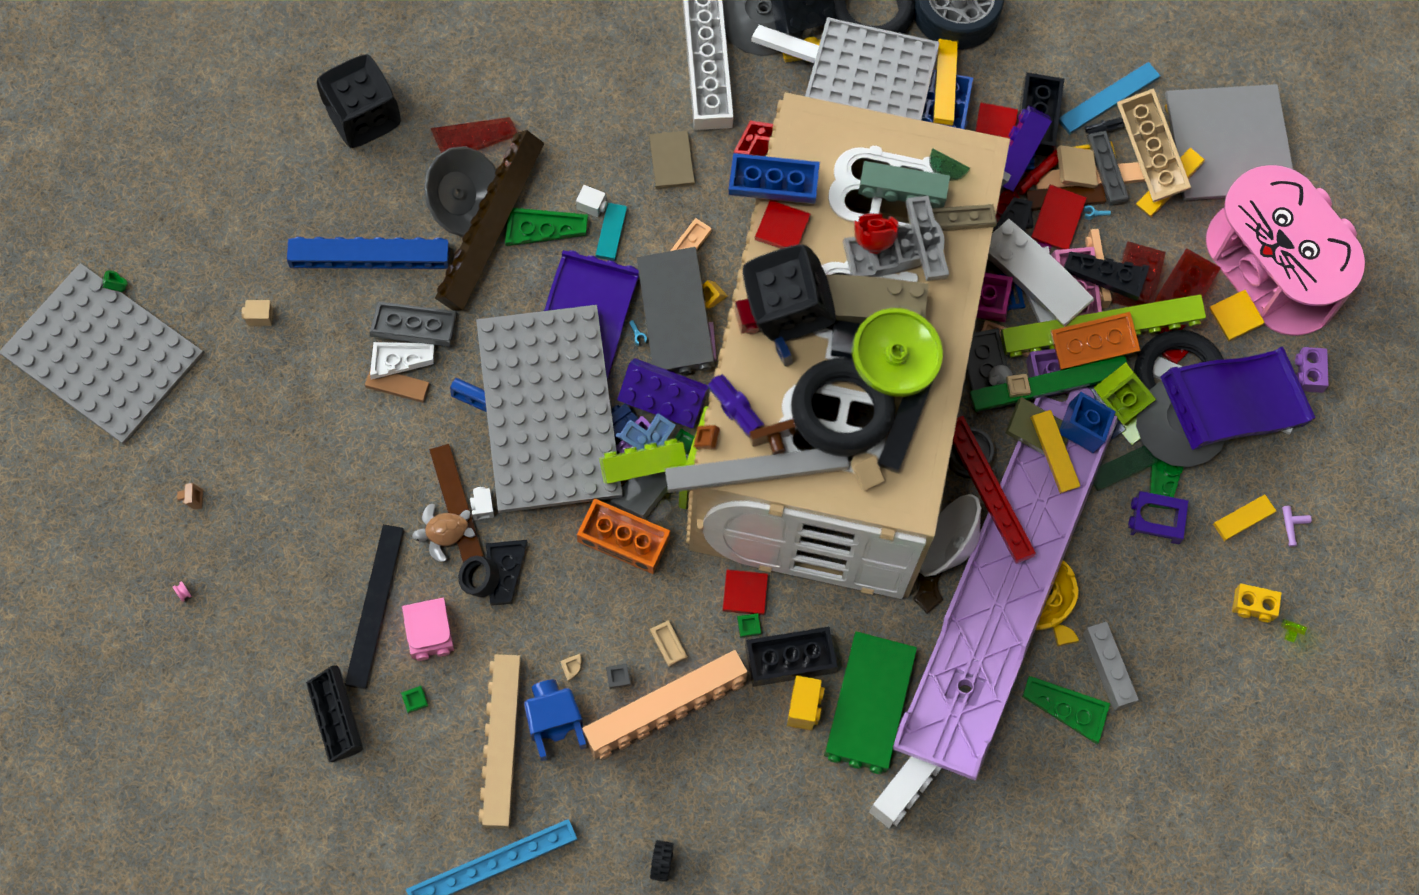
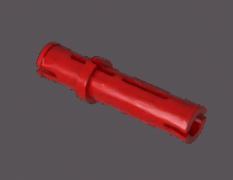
(1034, 176)

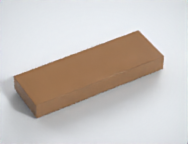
(399, 386)

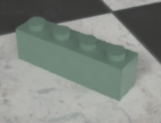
(903, 183)

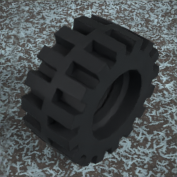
(661, 861)

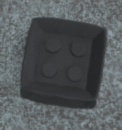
(359, 100)
(789, 293)

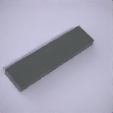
(1108, 168)

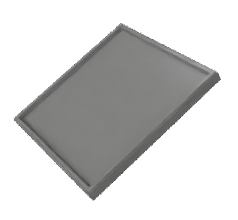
(1231, 131)

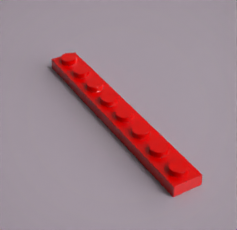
(991, 493)

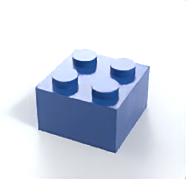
(1087, 422)

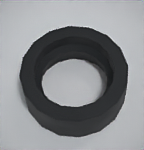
(466, 573)

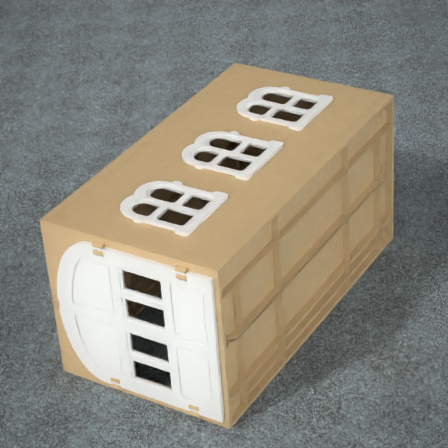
(898, 517)

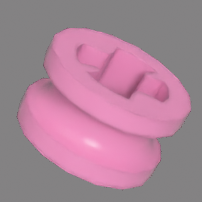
(182, 591)

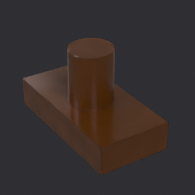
(773, 435)

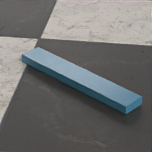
(1108, 98)

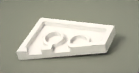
(399, 357)

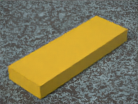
(1244, 517)

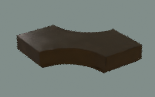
(928, 594)

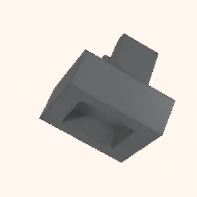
(618, 676)

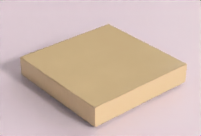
(1077, 166)

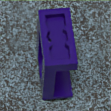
(1138, 524)

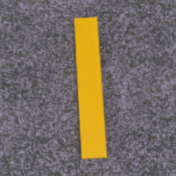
(945, 82)

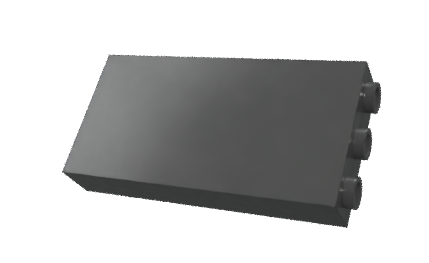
(676, 311)

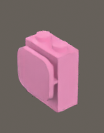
(428, 629)

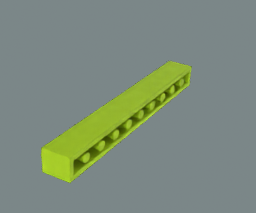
(1145, 317)

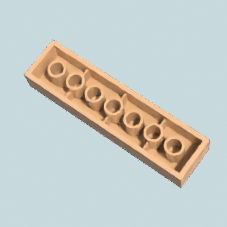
(664, 705)

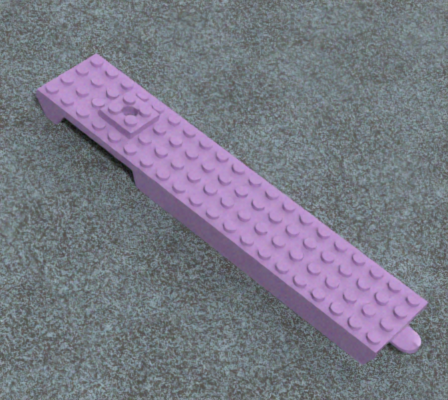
(996, 611)

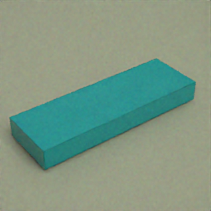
(611, 231)

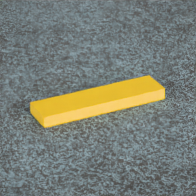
(1191, 162)
(1055, 451)

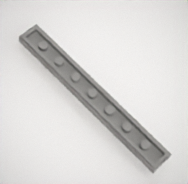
(753, 469)

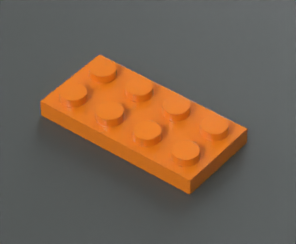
(1095, 341)

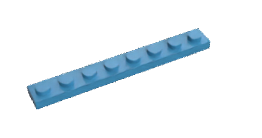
(497, 861)

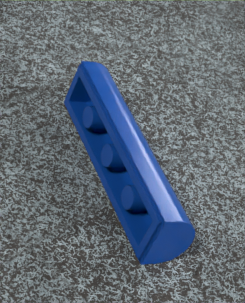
(468, 393)

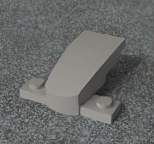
(915, 246)

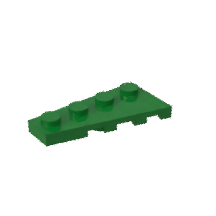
(539, 225)

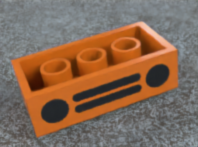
(623, 536)

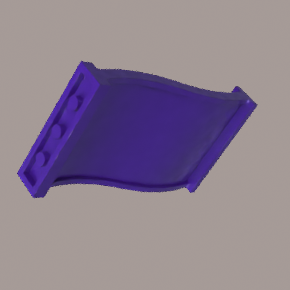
(592, 281)
(1237, 397)

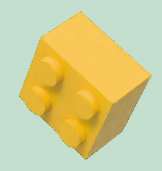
(804, 701)

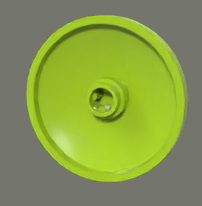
(897, 352)

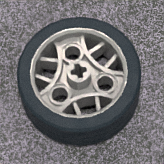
(954, 20)

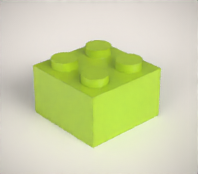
(1124, 393)

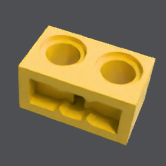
(1256, 597)

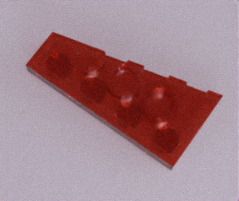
(474, 134)

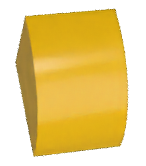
(713, 293)

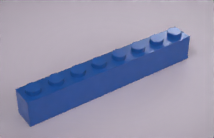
(368, 253)

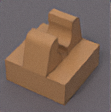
(191, 496)

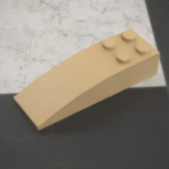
(1153, 145)

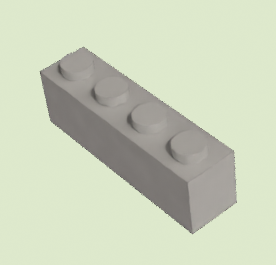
(1110, 666)

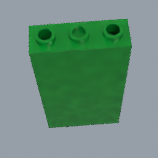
(870, 702)

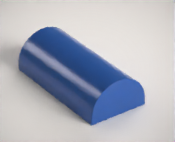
(774, 178)

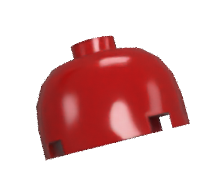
(875, 232)

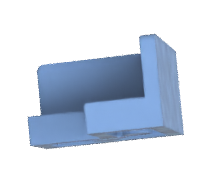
(656, 433)

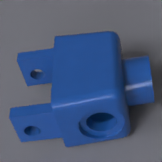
(552, 715)

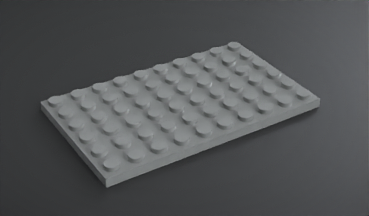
(547, 407)

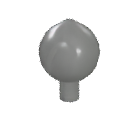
(998, 374)

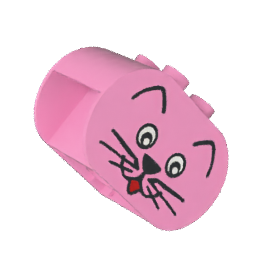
(1286, 249)

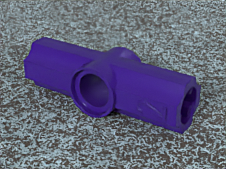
(734, 404)

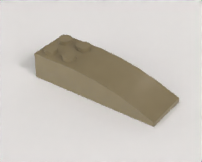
(861, 296)

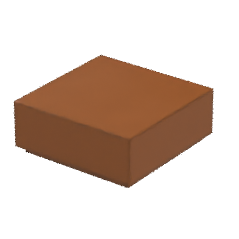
(706, 437)

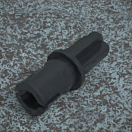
(1110, 125)

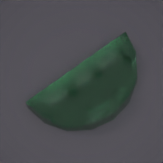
(946, 165)

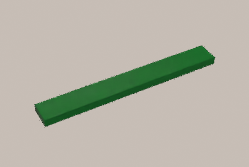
(1047, 383)

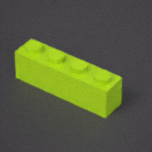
(642, 462)

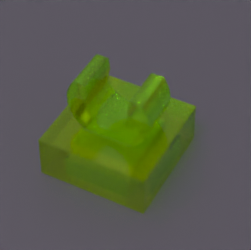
(1292, 630)

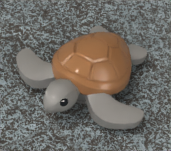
(442, 530)

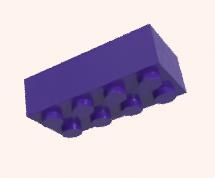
(1024, 142)
(663, 393)

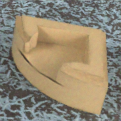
(571, 666)

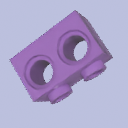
(1316, 370)

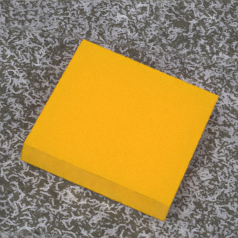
(1236, 315)

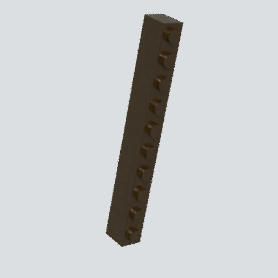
(489, 220)

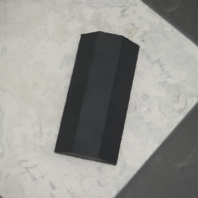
(334, 714)

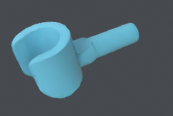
(1094, 212)
(637, 333)

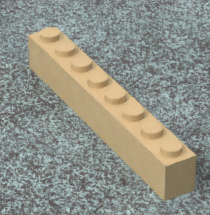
(501, 742)

